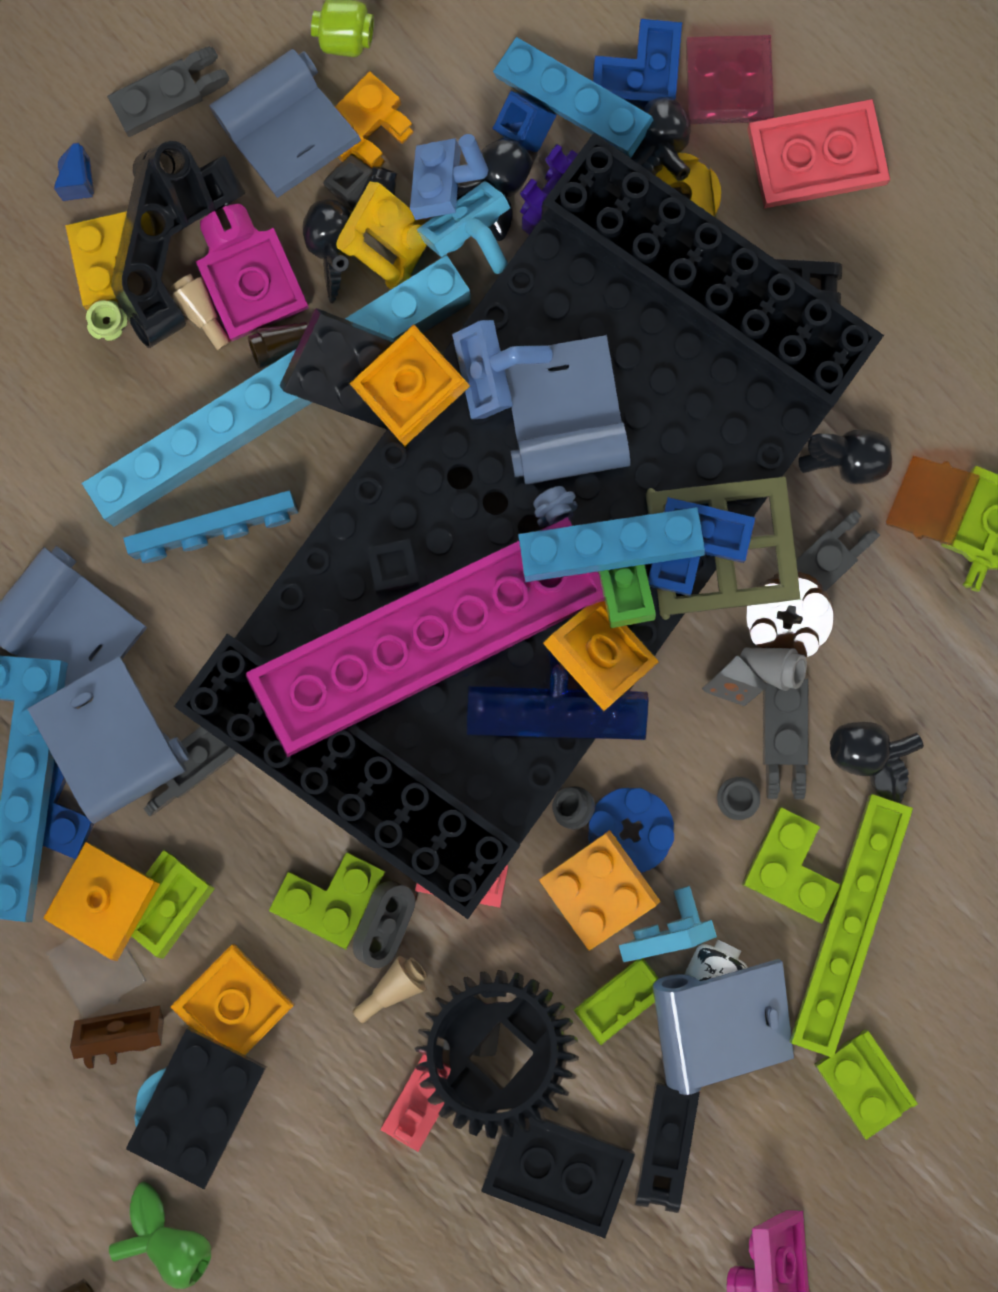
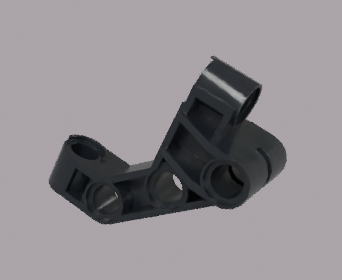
(175, 200)

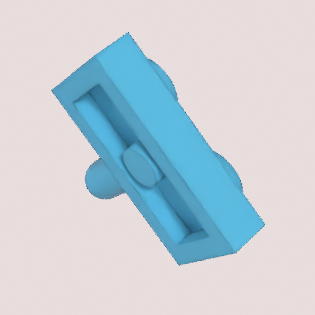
(472, 218)
(681, 934)

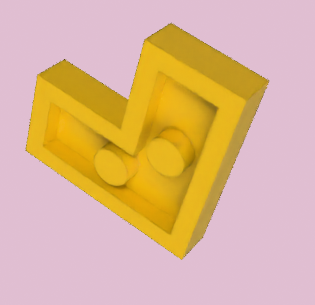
(95, 251)

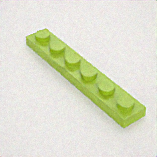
(851, 925)

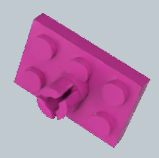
(778, 1257)

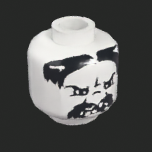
(714, 961)

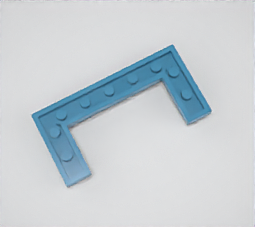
(25, 782)

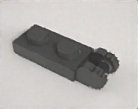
(166, 91)
(829, 556)
(785, 737)
(206, 757)

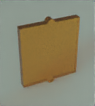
(932, 500)

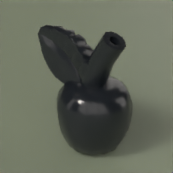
(665, 138)
(507, 172)
(320, 231)
(859, 454)
(867, 751)

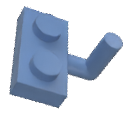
(439, 172)
(485, 366)

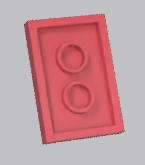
(818, 153)

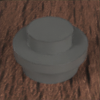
(738, 798)
(573, 807)

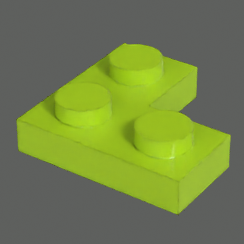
(779, 869)
(331, 912)

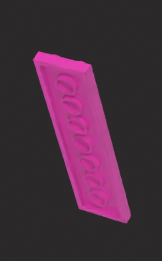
(413, 645)

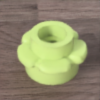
(98, 312)

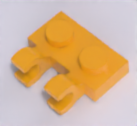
(367, 109)

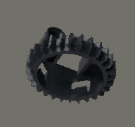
(467, 1024)

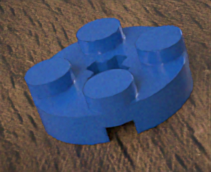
(640, 806)

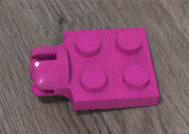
(247, 274)

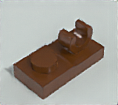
(116, 1034)

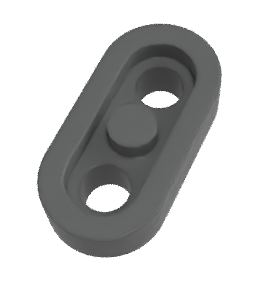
(383, 924)

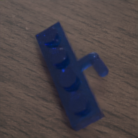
(555, 711)

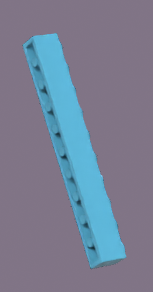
(259, 402)

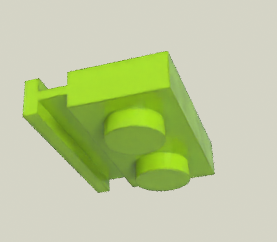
(172, 906)
(866, 1084)

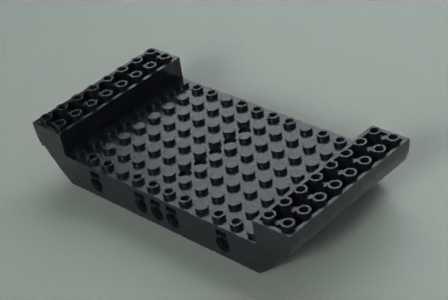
(717, 381)

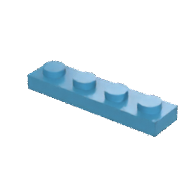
(573, 96)
(194, 532)
(611, 544)

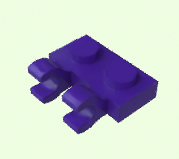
(534, 196)

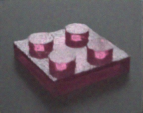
(729, 79)

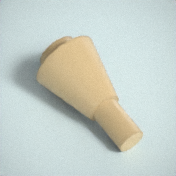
(195, 303)
(400, 982)

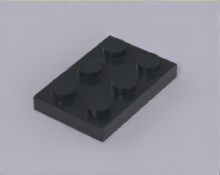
(329, 359)
(196, 1107)
(560, 1174)

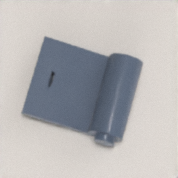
(284, 122)
(567, 415)
(64, 617)
(109, 746)
(720, 1025)

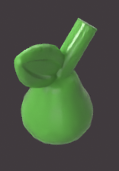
(176, 1253)

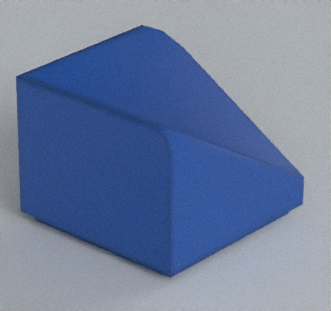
(524, 121)
(74, 174)

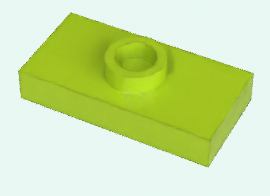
(618, 1001)

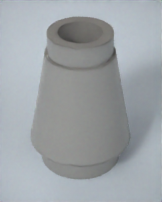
(777, 666)

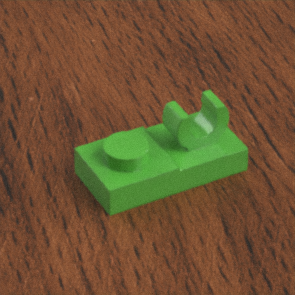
(627, 596)

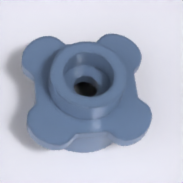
(554, 506)

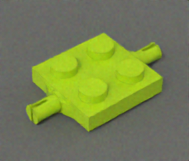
(979, 530)

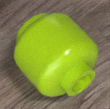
(343, 27)

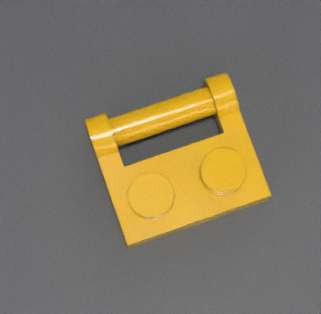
(391, 225)

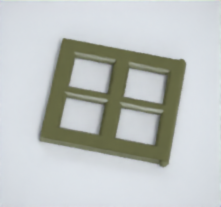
(728, 595)

